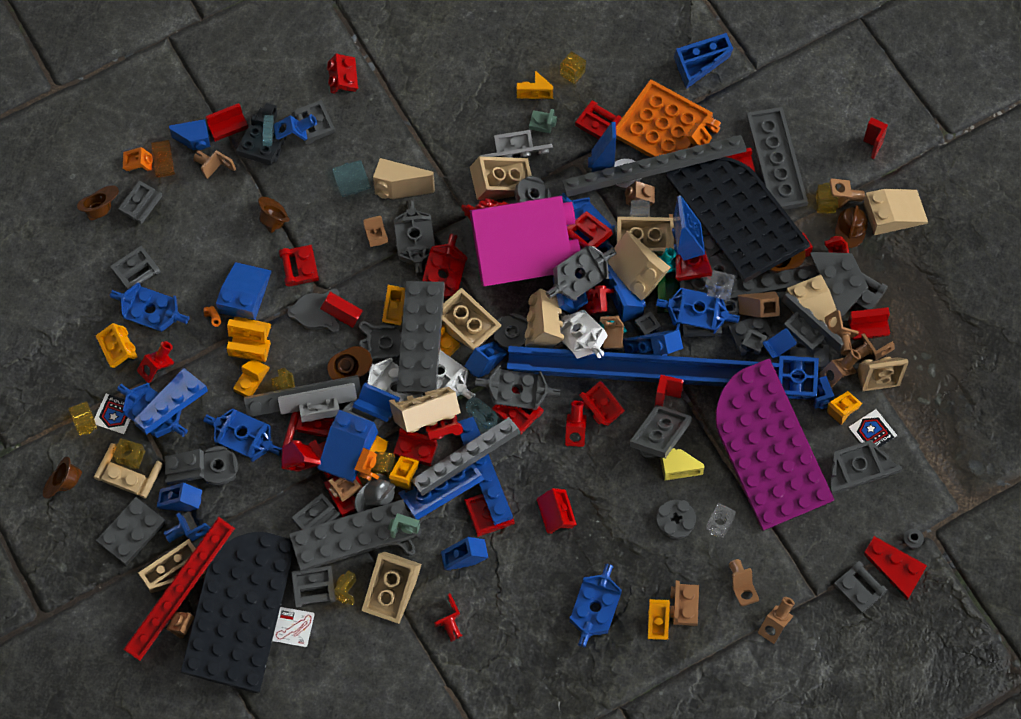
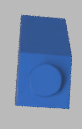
(191, 134)
(485, 359)
(179, 498)
(464, 553)

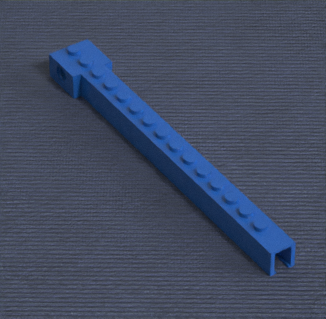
(795, 373)

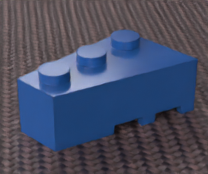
(702, 57)

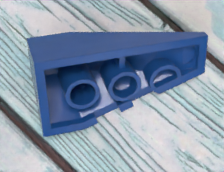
(604, 151)
(625, 302)

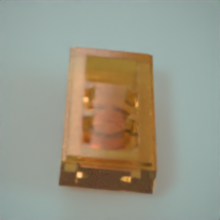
(162, 158)

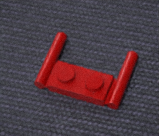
(317, 427)

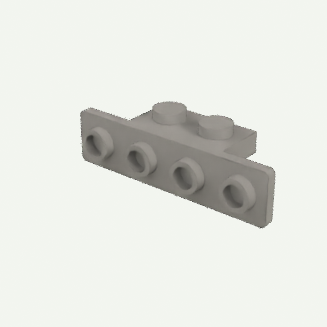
(515, 144)
(317, 403)

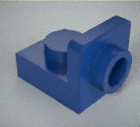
(826, 393)

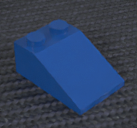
(687, 231)
(243, 291)
(345, 443)

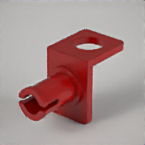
(156, 361)
(576, 424)
(449, 621)

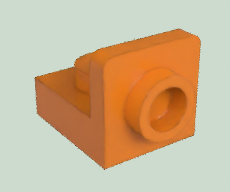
(699, 135)
(136, 159)
(365, 463)

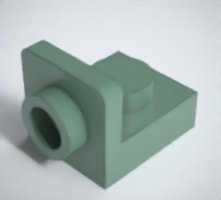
(543, 121)
(405, 523)

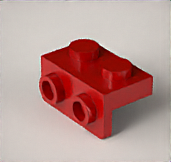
(342, 73)
(602, 404)

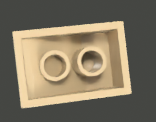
(498, 176)
(401, 180)
(894, 210)
(651, 231)
(637, 266)
(815, 296)
(468, 320)
(881, 373)
(391, 586)

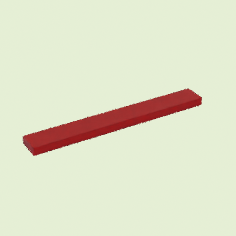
(179, 588)

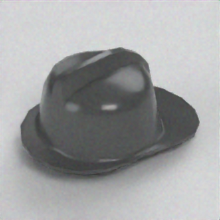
(375, 494)

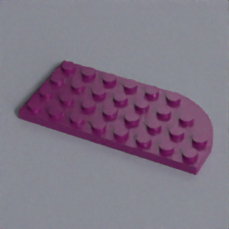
(769, 447)

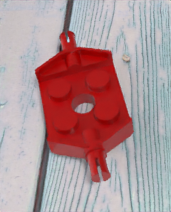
(448, 259)

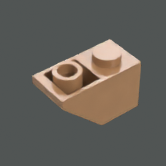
(759, 304)

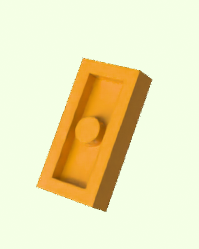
(248, 329)
(248, 349)

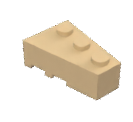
(543, 321)
(425, 410)
(162, 571)

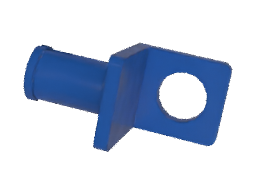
(295, 126)
(779, 343)
(183, 528)

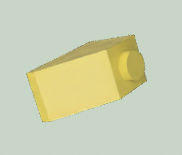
(680, 465)

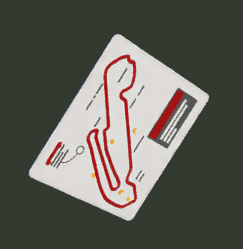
(293, 627)

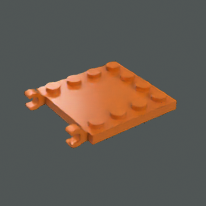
(661, 121)

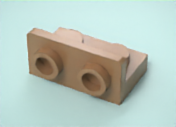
(685, 604)

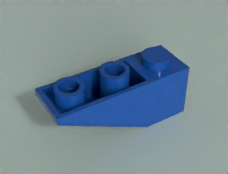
(654, 343)

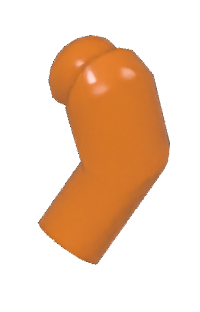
(215, 317)

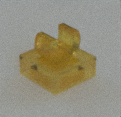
(284, 380)

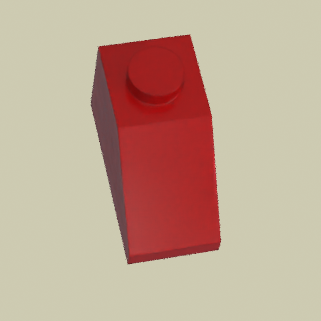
(298, 456)

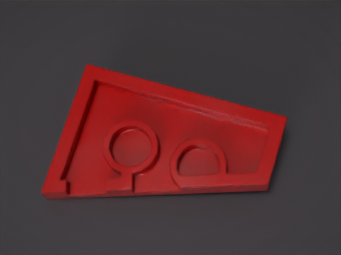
(692, 268)
(896, 565)

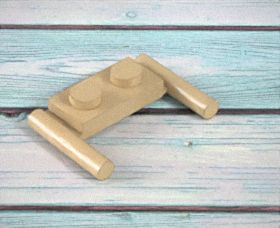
(125, 478)

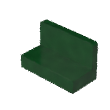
(666, 289)

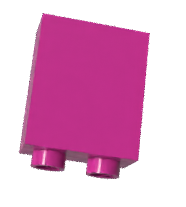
(522, 239)

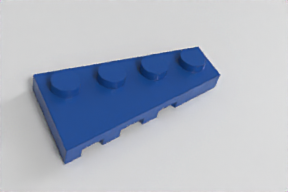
(172, 399)
(422, 505)

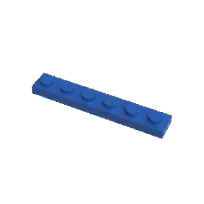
(490, 486)

